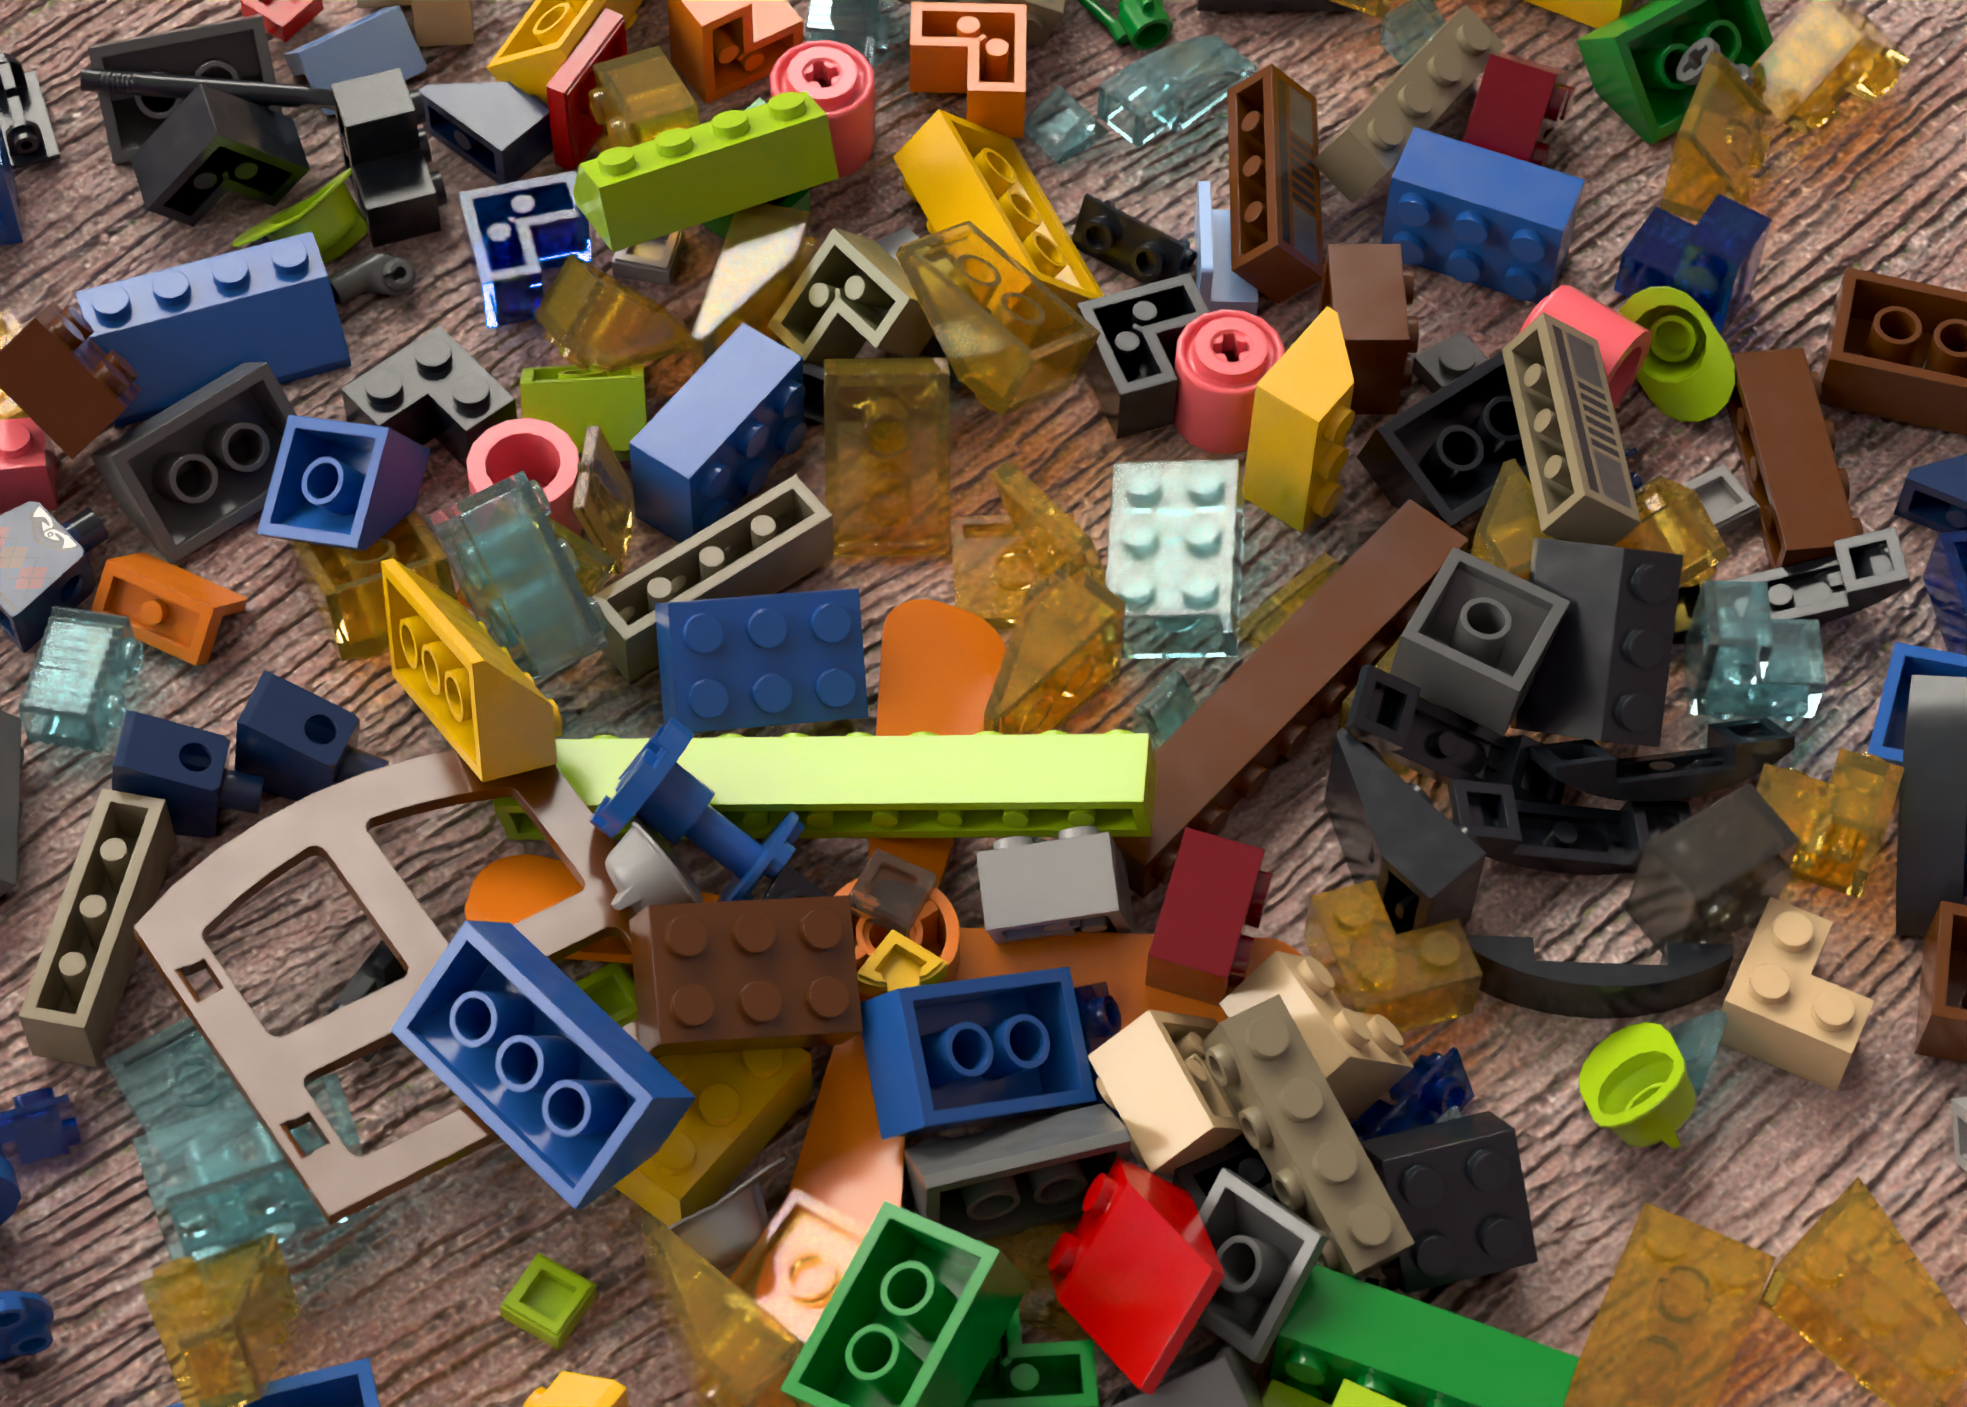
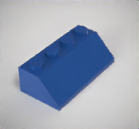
(215, 314)
(541, 1062)

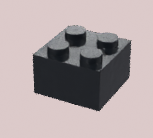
(1458, 1198)

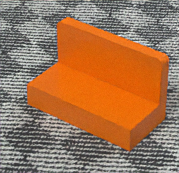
(166, 604)

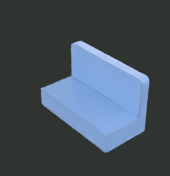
(357, 50)
(1213, 268)

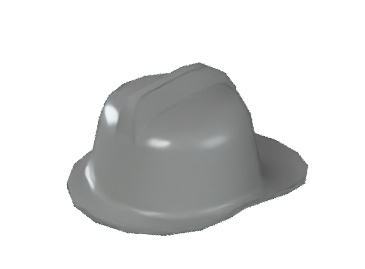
(648, 871)
(731, 1225)

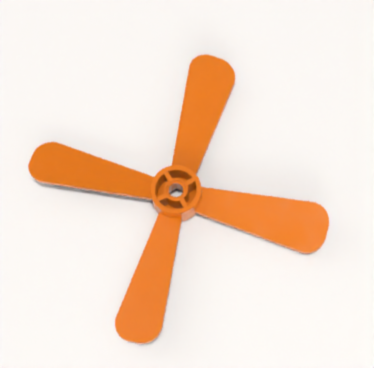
(935, 680)

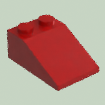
(1136, 1270)

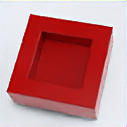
(283, 17)

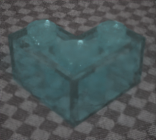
(1746, 661)

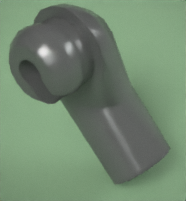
(373, 274)

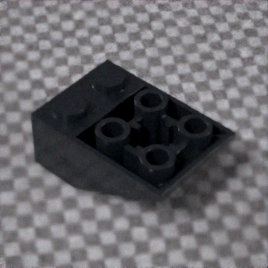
(1399, 840)

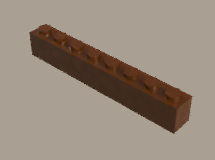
(1287, 688)

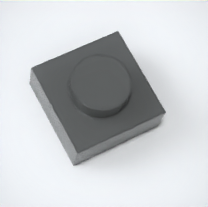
(1447, 361)

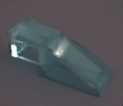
(1171, 87)

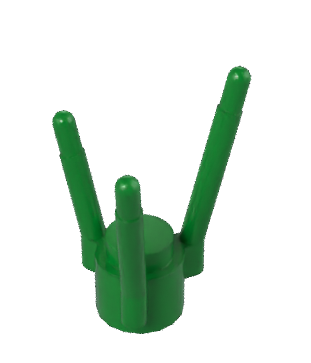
(1138, 21)

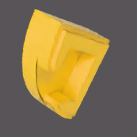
(899, 964)

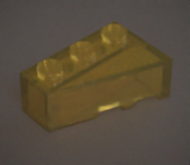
(1871, 1306)
(223, 1320)

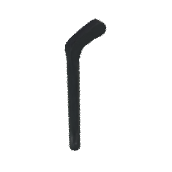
(181, 86)

